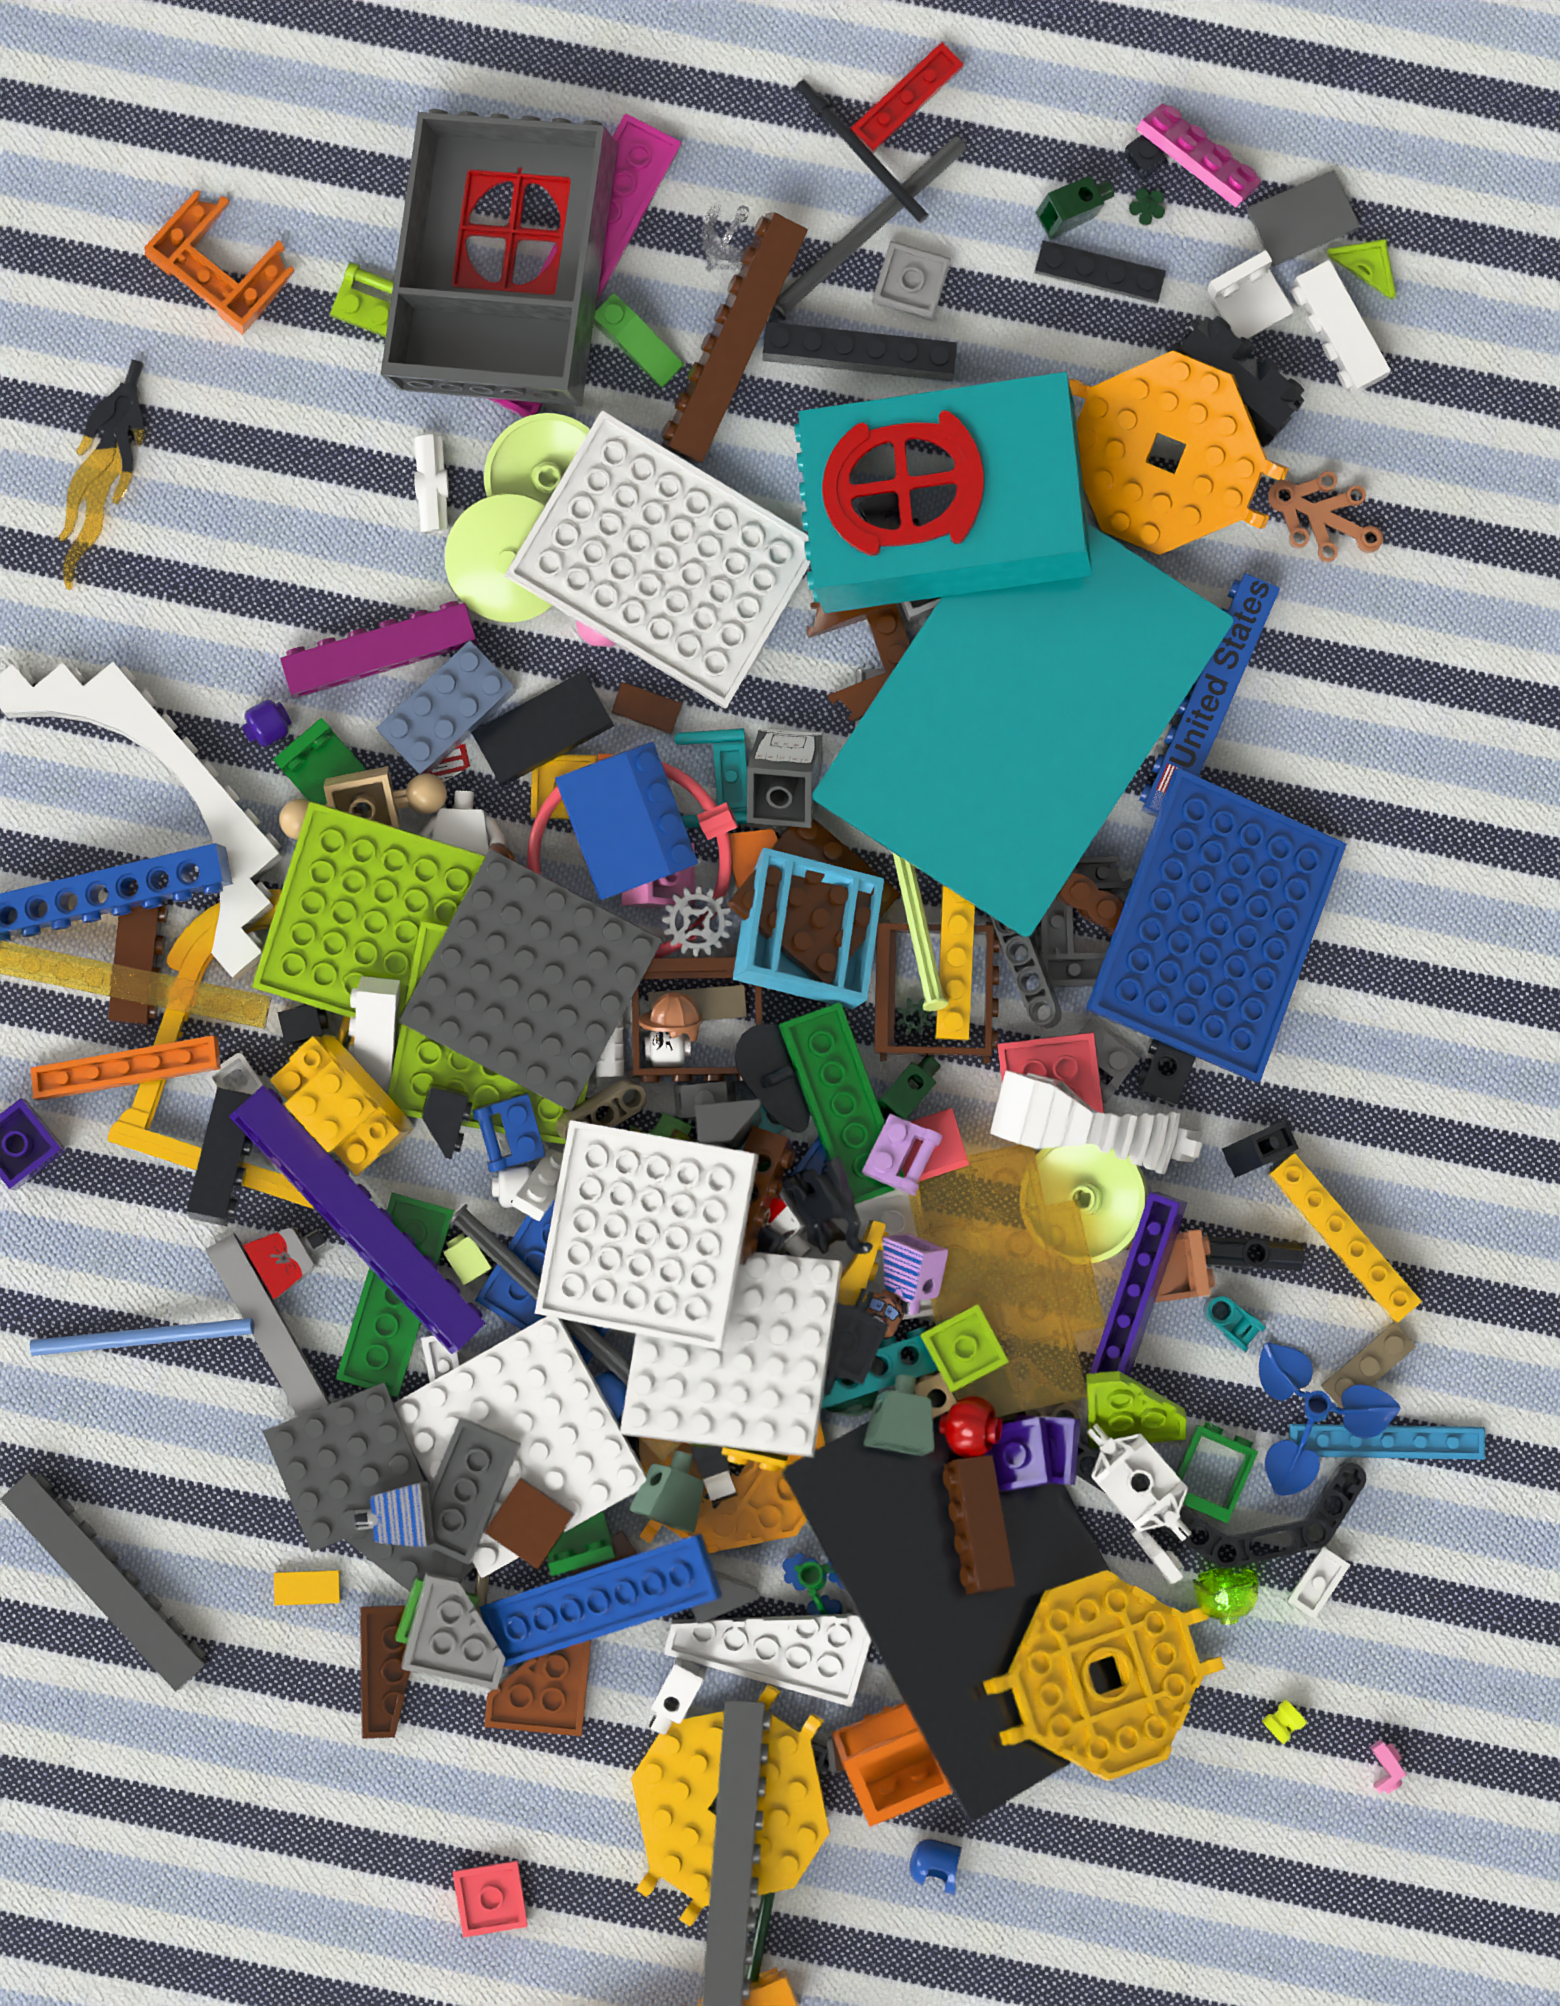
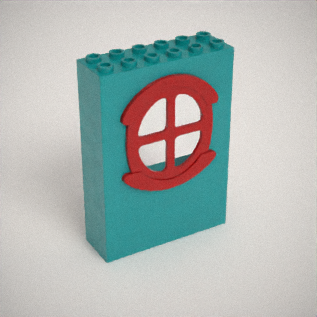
(1014, 508)

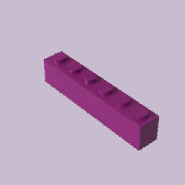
(377, 650)

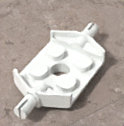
(1114, 1469)

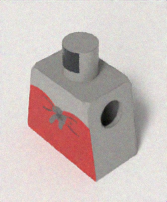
(284, 1258)

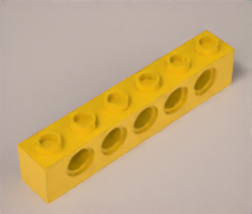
(1344, 1238)

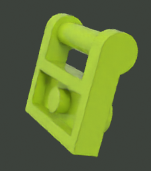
(359, 307)

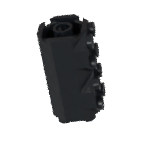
(1263, 389)

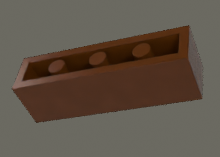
(138, 947)
(978, 1524)

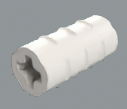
(612, 1059)

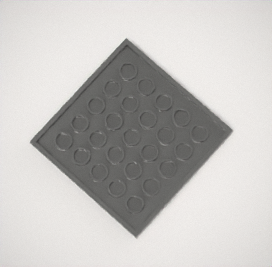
(530, 979)

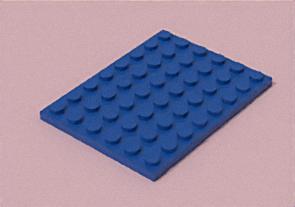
(1216, 926)

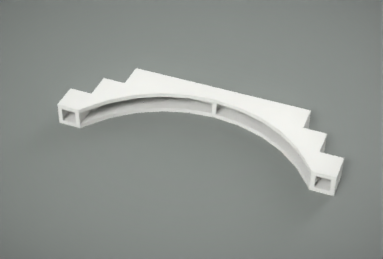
(118, 706)

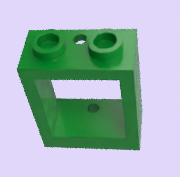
(1237, 1444)

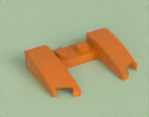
(175, 254)

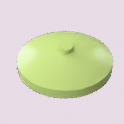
(533, 455)
(481, 552)
(1107, 1189)

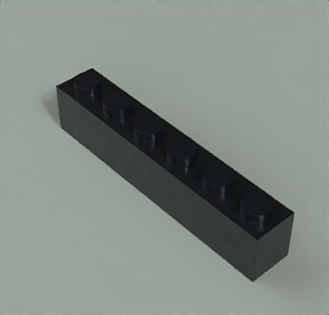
(859, 351)

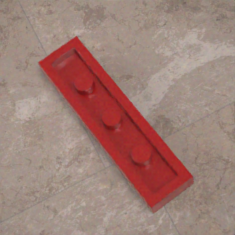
(907, 97)

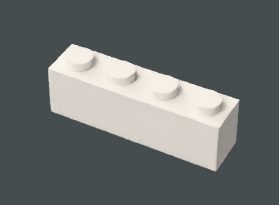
(1340, 327)
(375, 1027)

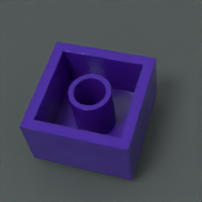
(25, 1144)

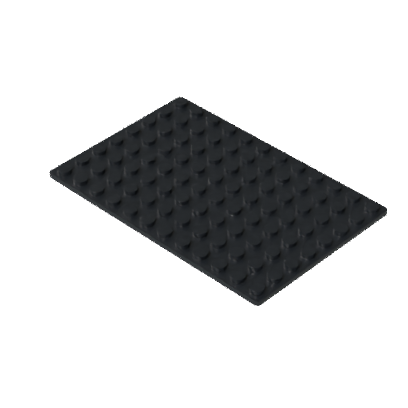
(896, 1557)

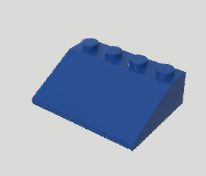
(626, 820)

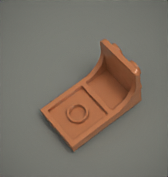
(1187, 1269)

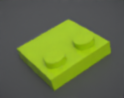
(964, 1348)

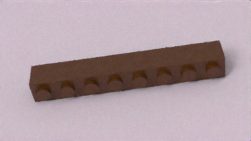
(733, 337)

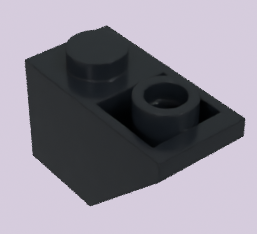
(443, 1116)

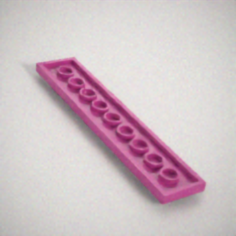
(640, 168)

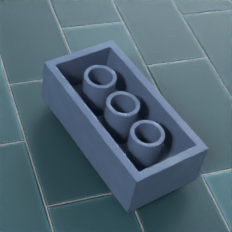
(446, 709)

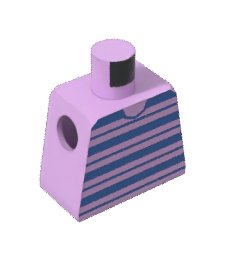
(913, 1269)

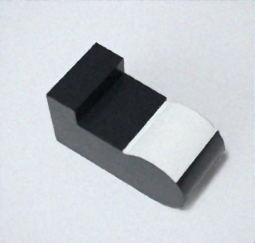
(715, 1473)

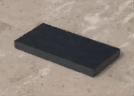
(542, 729)

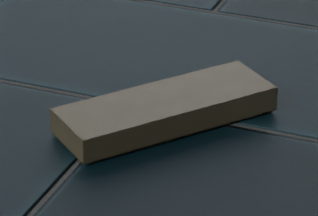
(713, 1002)

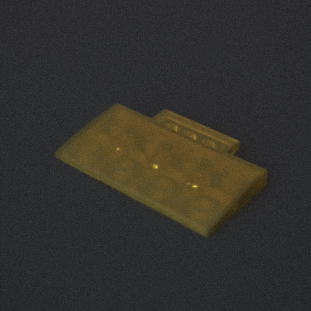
(1023, 1269)

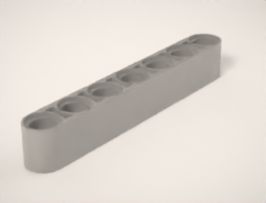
(269, 1326)

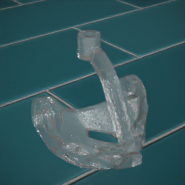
(718, 250)

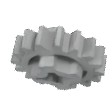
(686, 909)

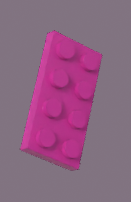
(1199, 155)

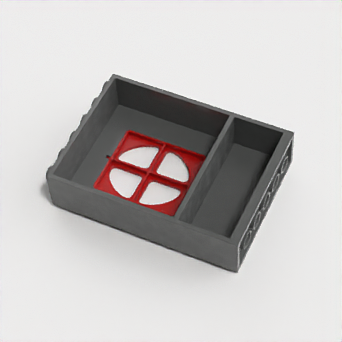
(501, 337)

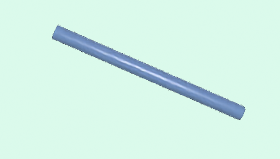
(142, 1336)

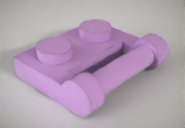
(893, 1149)

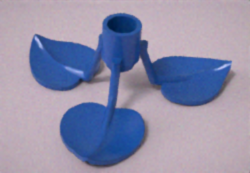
(1365, 1410)

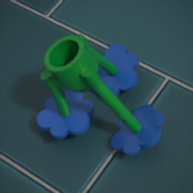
(807, 1574)

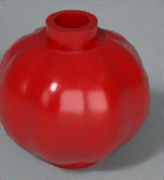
(970, 1428)

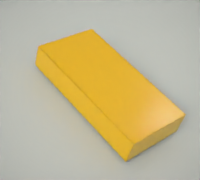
(307, 1587)

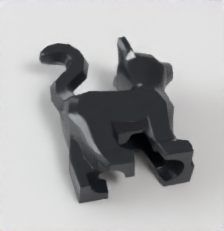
(822, 1199)

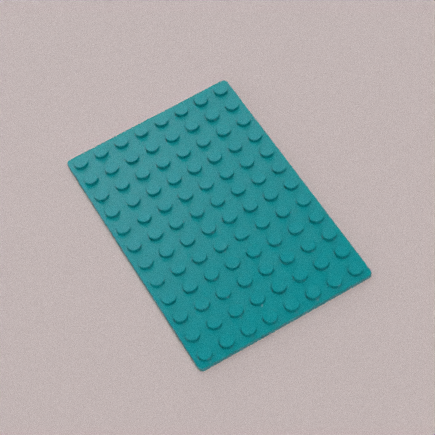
(1022, 727)

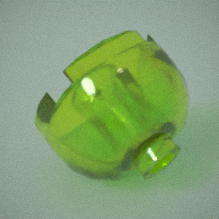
(1225, 1594)

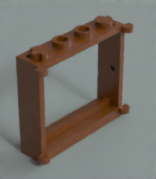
(685, 969)
(886, 995)

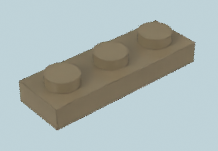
(1370, 1362)

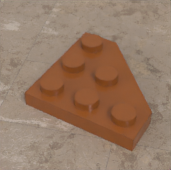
(543, 1694)

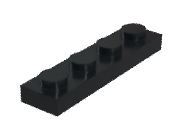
(1100, 272)

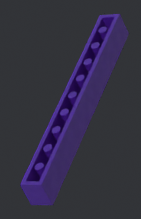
(358, 1219)

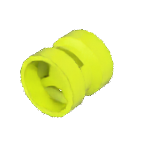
(1284, 1721)

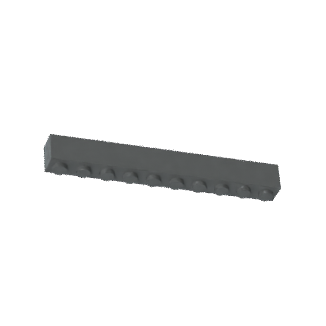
(735, 1854)

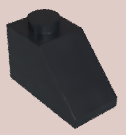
(1260, 1148)

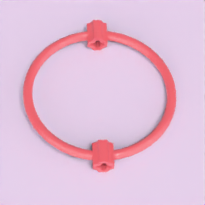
(714, 822)

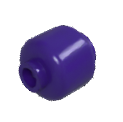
(266, 723)

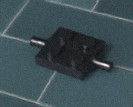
(853, 1342)

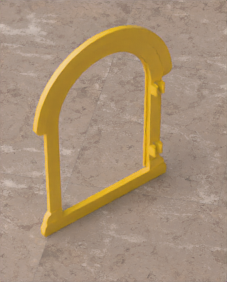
(191, 958)

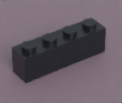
(220, 1163)

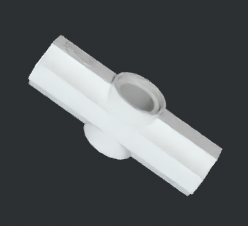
(431, 484)

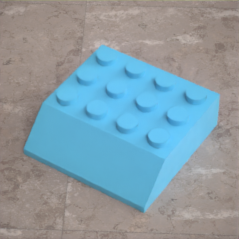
(763, 963)

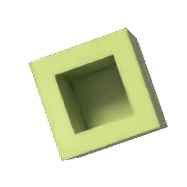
(467, 1259)

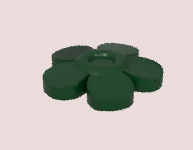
(1147, 206)

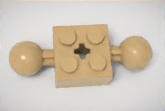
(423, 794)

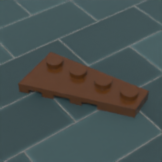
(381, 1672)

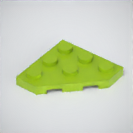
(1129, 1408)

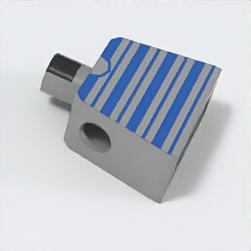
(399, 1516)

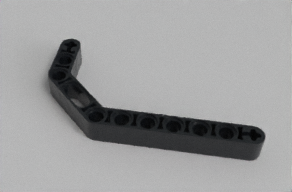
(1241, 1541)

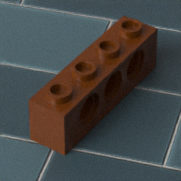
(781, 1154)

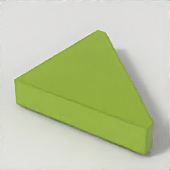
(1369, 263)

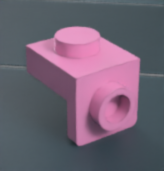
(1389, 1759)

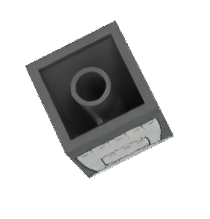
(783, 777)

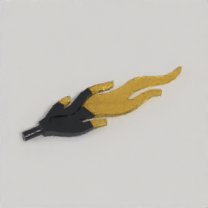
(111, 458)

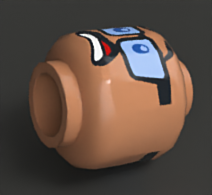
(885, 1307)

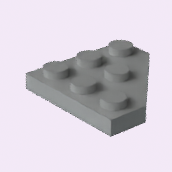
(451, 1637)

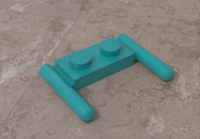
(729, 769)

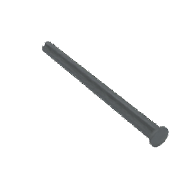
(867, 228)
(531, 1282)

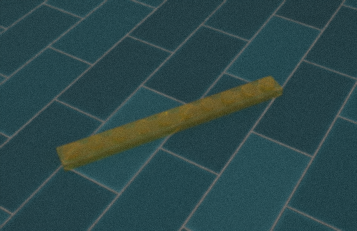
(134, 985)

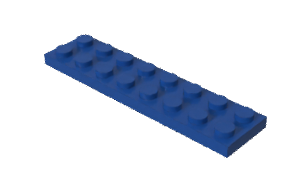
(602, 1600)

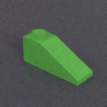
(636, 340)

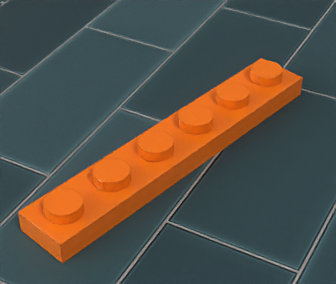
(125, 1068)

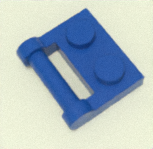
(519, 1129)

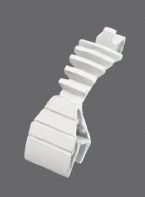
(1050, 1115)

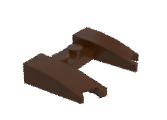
(889, 640)

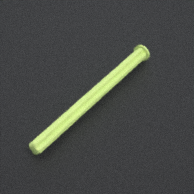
(920, 936)

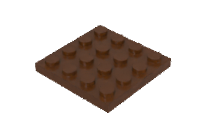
(813, 907)

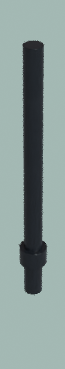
(822, 108)

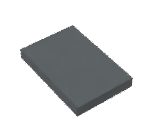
(1303, 218)

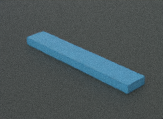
(1395, 1442)

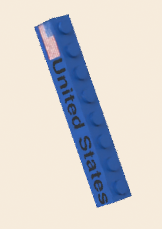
(1213, 689)

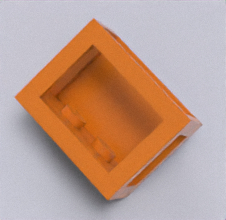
(889, 1764)

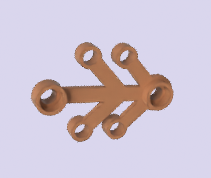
(1321, 515)

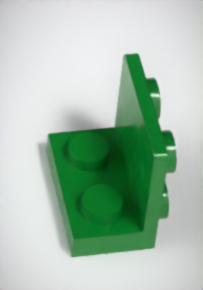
(315, 757)
(582, 1546)

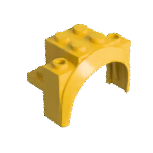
(341, 1103)

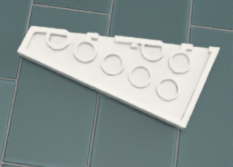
(798, 1653)

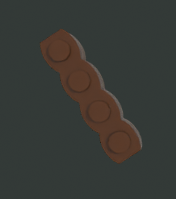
(1092, 904)

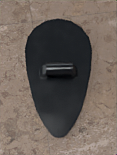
(771, 1077)

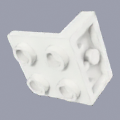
(1250, 297)

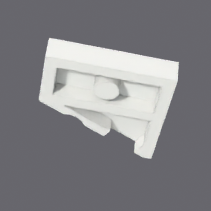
(1164, 1561)

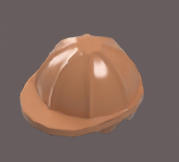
(673, 1014)

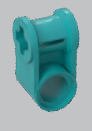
(1234, 1322)

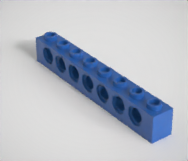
(213, 876)

